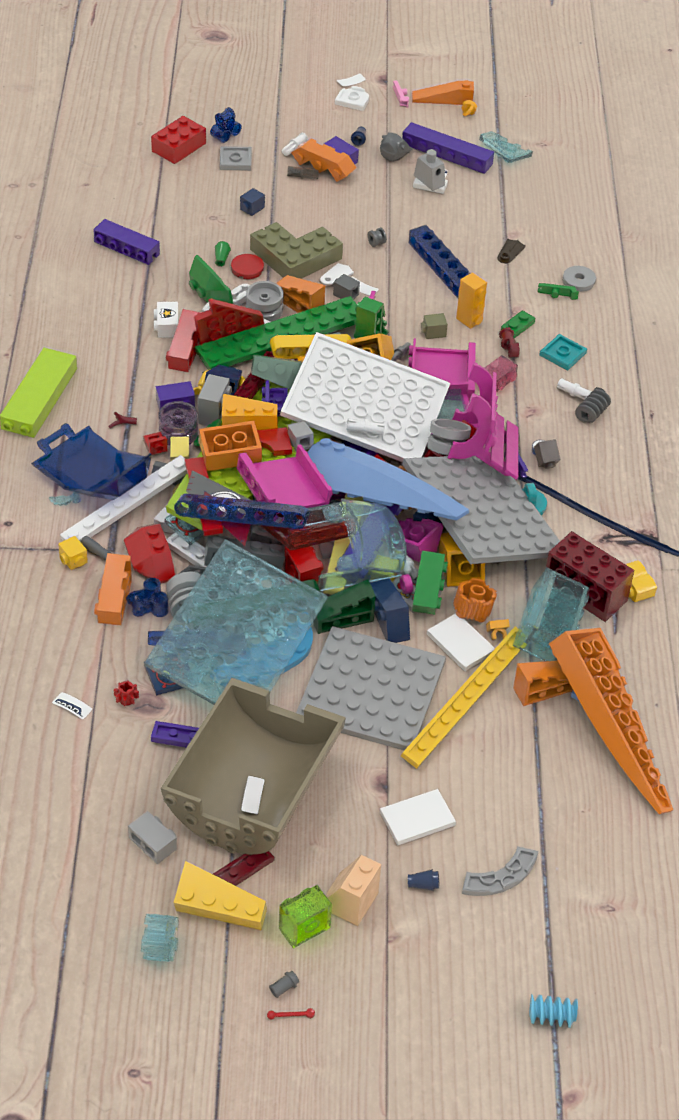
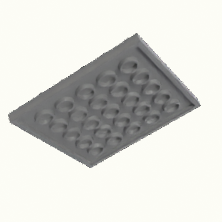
(375, 686)

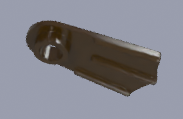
(510, 251)

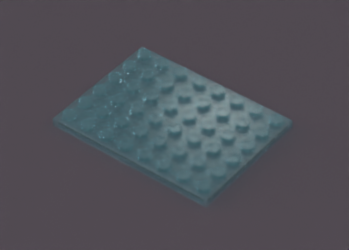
(236, 624)

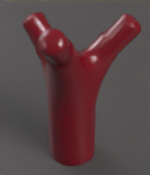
(123, 420)

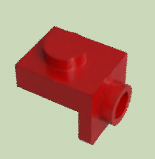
(155, 443)

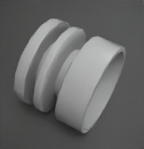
(179, 588)

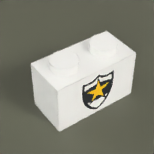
(166, 319)

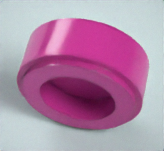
(406, 584)

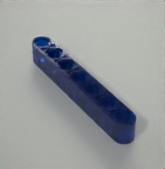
(249, 506)

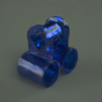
(225, 125)
(149, 599)

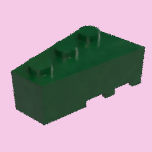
(347, 608)

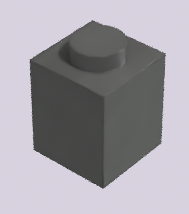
(345, 287)

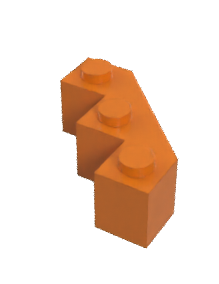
(323, 158)

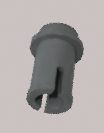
(285, 983)

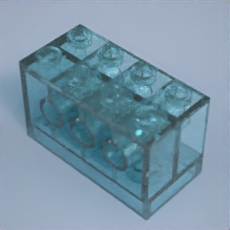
(550, 610)

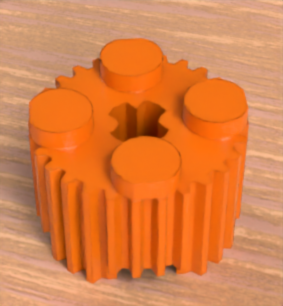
(474, 600)

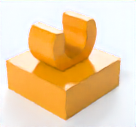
(498, 626)

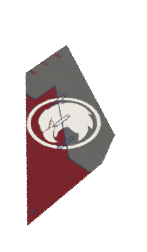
(202, 485)

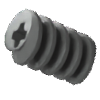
(593, 405)

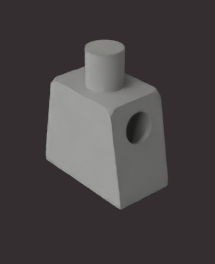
(430, 170)

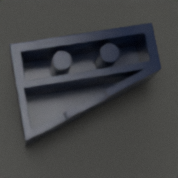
(391, 611)

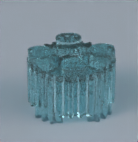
(159, 937)

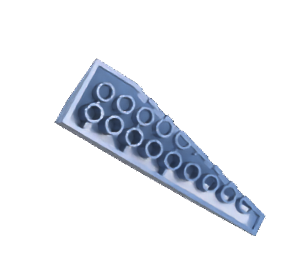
(379, 481)

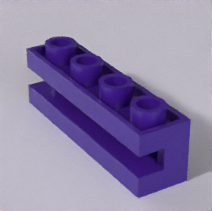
(126, 241)

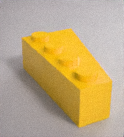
(217, 899)

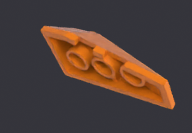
(448, 93)

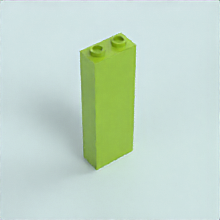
(38, 392)

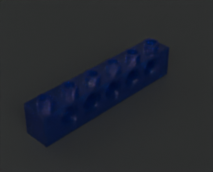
(438, 257)

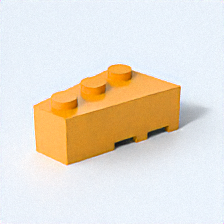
(242, 409)

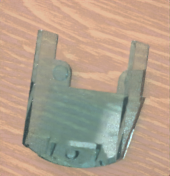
(374, 539)

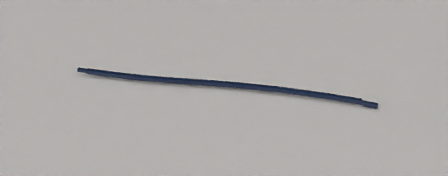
(603, 520)

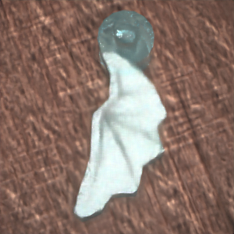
(63, 500)

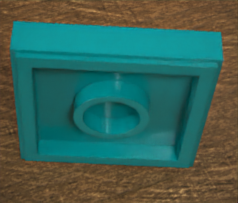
(563, 352)

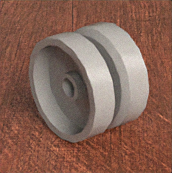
(267, 298)
(445, 432)

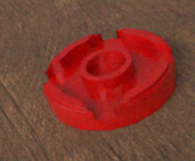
(247, 266)

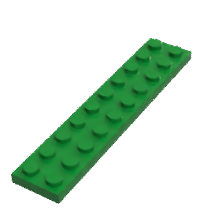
(256, 341)

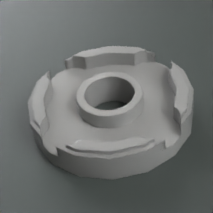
(586, 276)

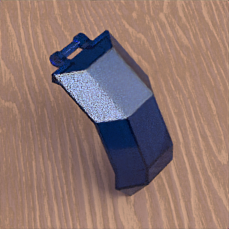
(90, 464)

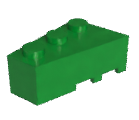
(369, 318)
(429, 582)

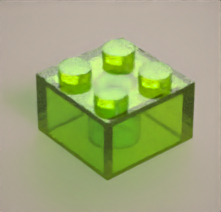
(305, 916)

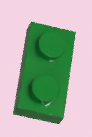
(519, 323)

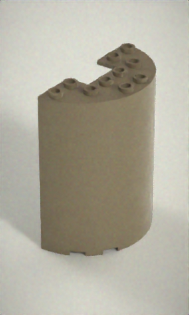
(242, 740)

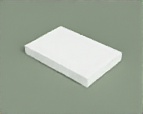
(460, 642)
(417, 817)

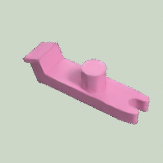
(403, 100)

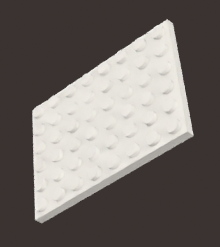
(358, 385)

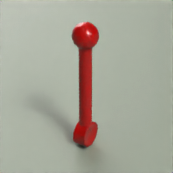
(309, 1013)

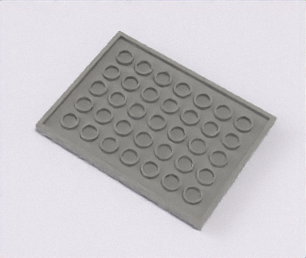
(500, 517)

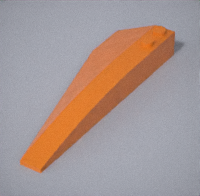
(596, 680)

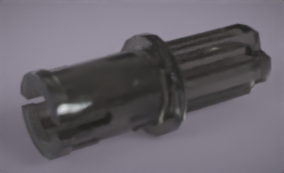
(302, 172)

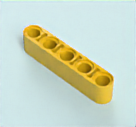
(297, 345)

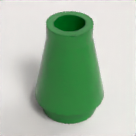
(222, 252)

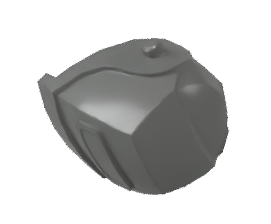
(394, 147)

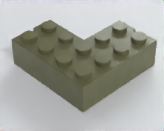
(295, 256)

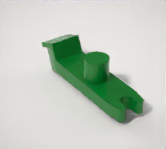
(556, 290)

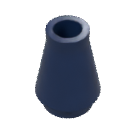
(359, 136)
(424, 880)

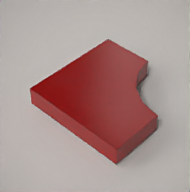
(276, 441)

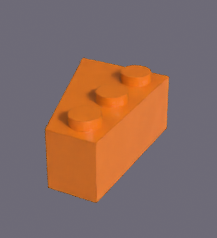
(540, 681)

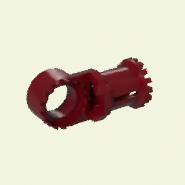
(509, 343)

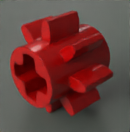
(126, 693)

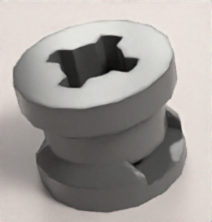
(376, 237)

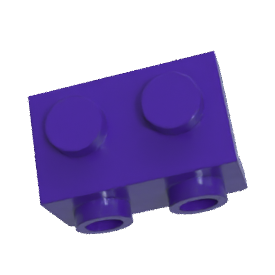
(274, 395)

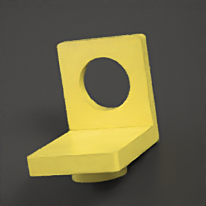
(179, 447)

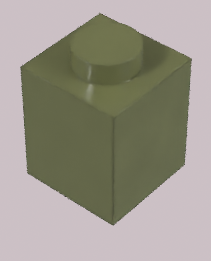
(434, 326)

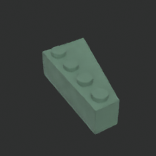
(276, 369)

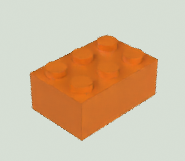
(224, 443)

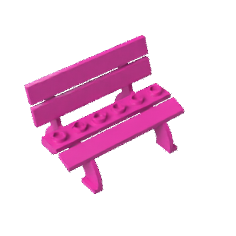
(490, 428)

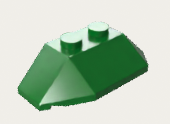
(207, 282)

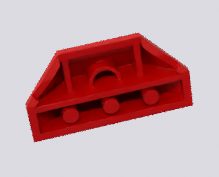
(150, 552)

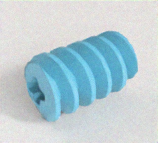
(553, 1011)

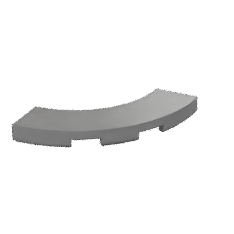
(504, 879)

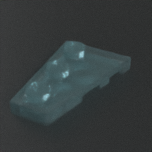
(508, 151)

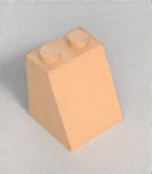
(355, 889)

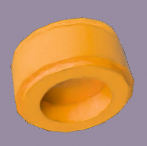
(469, 107)

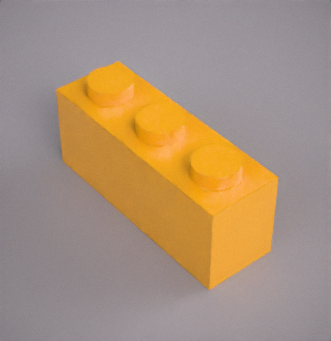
(471, 300)

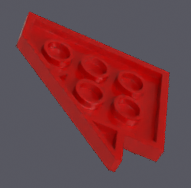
(224, 320)

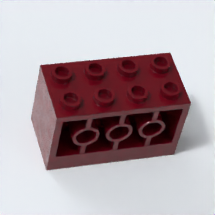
(587, 564)

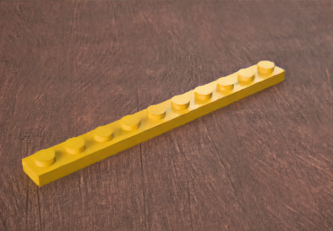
(461, 701)

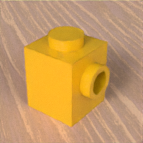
(72, 553)

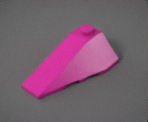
(420, 536)

